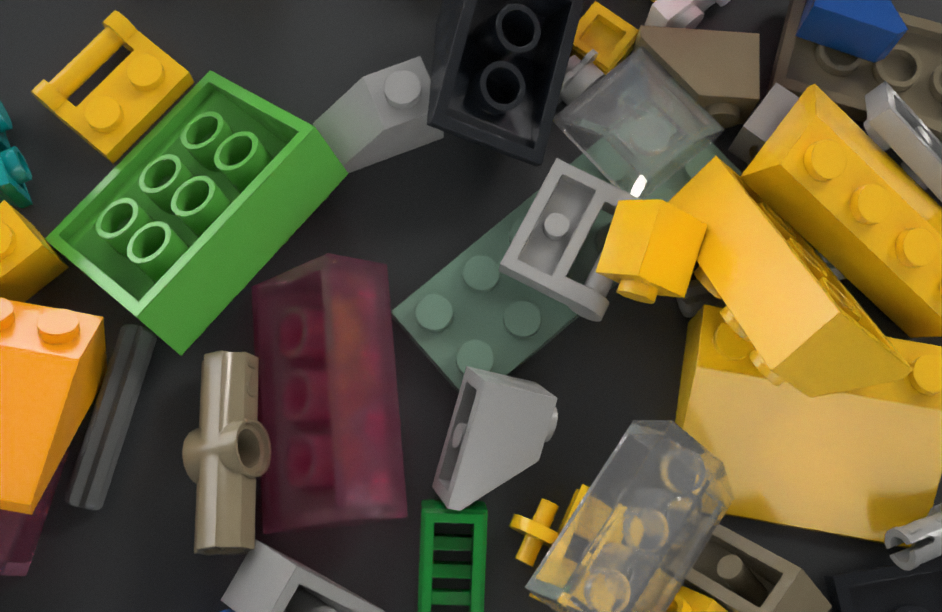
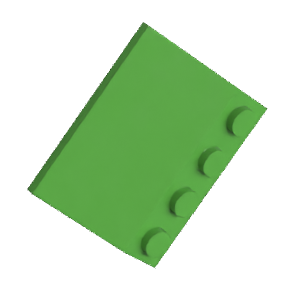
(199, 207)

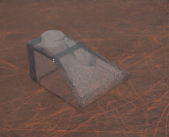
(638, 125)

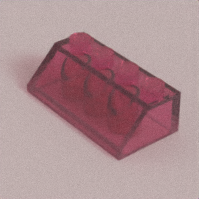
(328, 396)

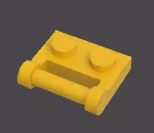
(126, 99)

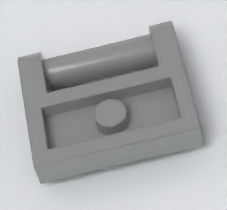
(555, 234)

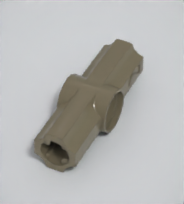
(227, 454)

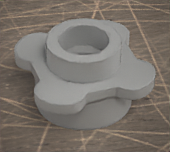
(579, 77)

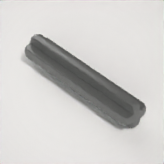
(111, 417)

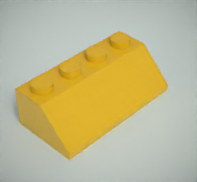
(855, 210)
(782, 292)

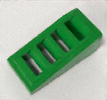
(436, 512)

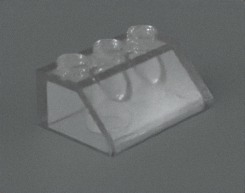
(637, 525)

